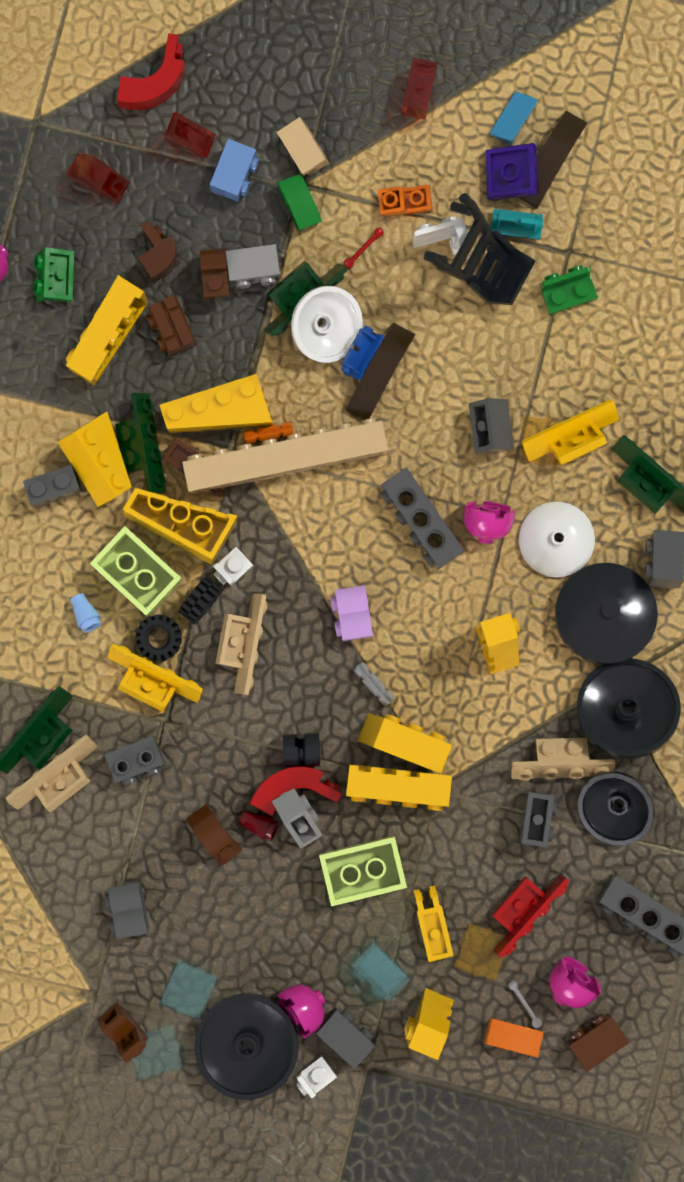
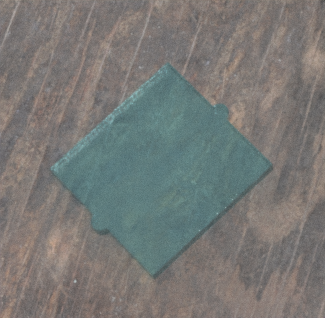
(189, 989)
(159, 1054)

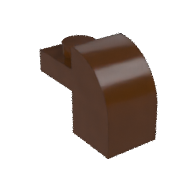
(162, 257)
(214, 273)
(213, 835)
(123, 1031)

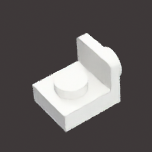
(232, 567)
(315, 1077)

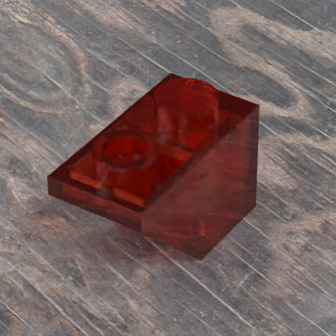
(98, 177)

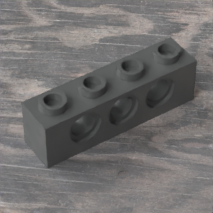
(405, 483)
(617, 889)

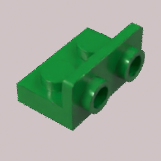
(54, 275)
(568, 289)

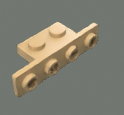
(240, 642)
(561, 760)
(57, 779)

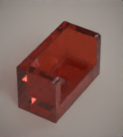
(419, 88)

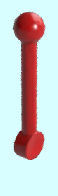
(349, 262)

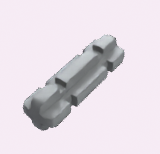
(373, 684)

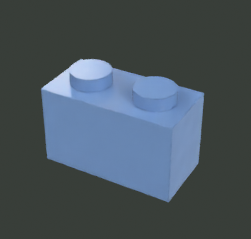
(234, 170)

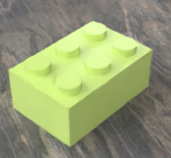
(136, 571)
(362, 870)

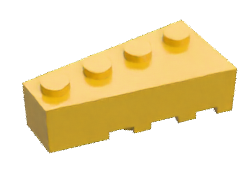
(107, 330)
(219, 408)
(185, 525)
(398, 785)

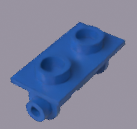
(357, 361)

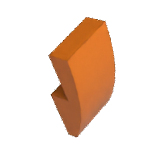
(405, 200)
(513, 1037)

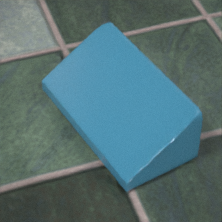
(513, 118)

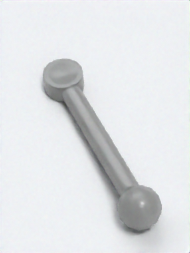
(535, 1021)

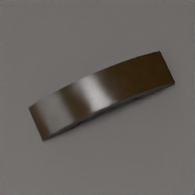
(555, 153)
(380, 371)

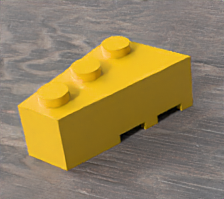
(97, 459)
(499, 642)
(405, 741)
(429, 1026)

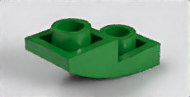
(300, 201)

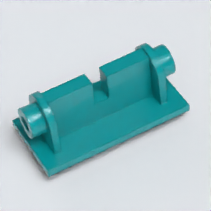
(517, 224)

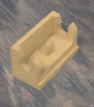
(303, 147)

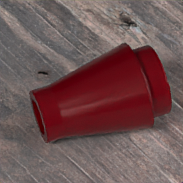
(260, 825)

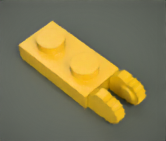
(433, 927)

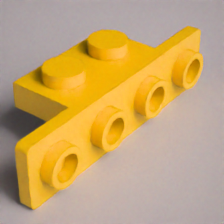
(573, 436)
(150, 682)

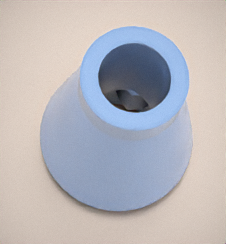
(85, 614)

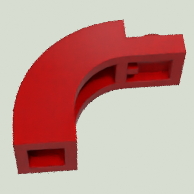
(157, 88)
(292, 778)

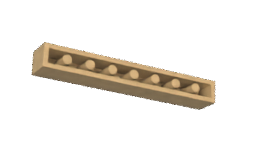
(285, 457)

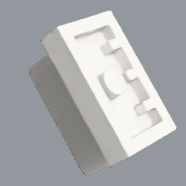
(450, 228)

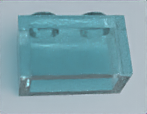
(379, 971)

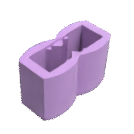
(353, 613)

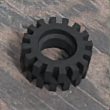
(200, 600)
(144, 631)

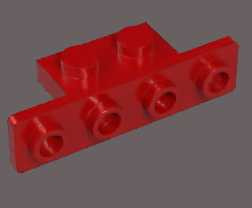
(522, 908)

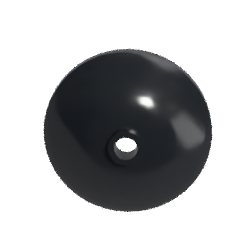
(606, 817)

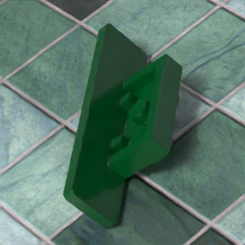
(294, 287)
(140, 445)
(647, 478)
(40, 735)

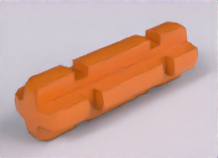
(268, 432)

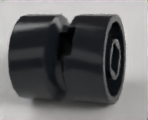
(301, 750)

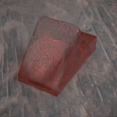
(189, 135)

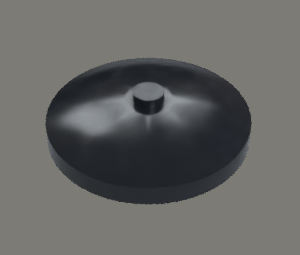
(606, 613)
(628, 708)
(246, 1046)

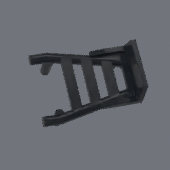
(509, 270)

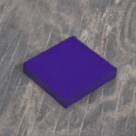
(511, 172)

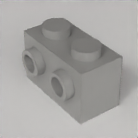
(253, 266)
(298, 817)

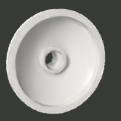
(339, 327)
(546, 554)

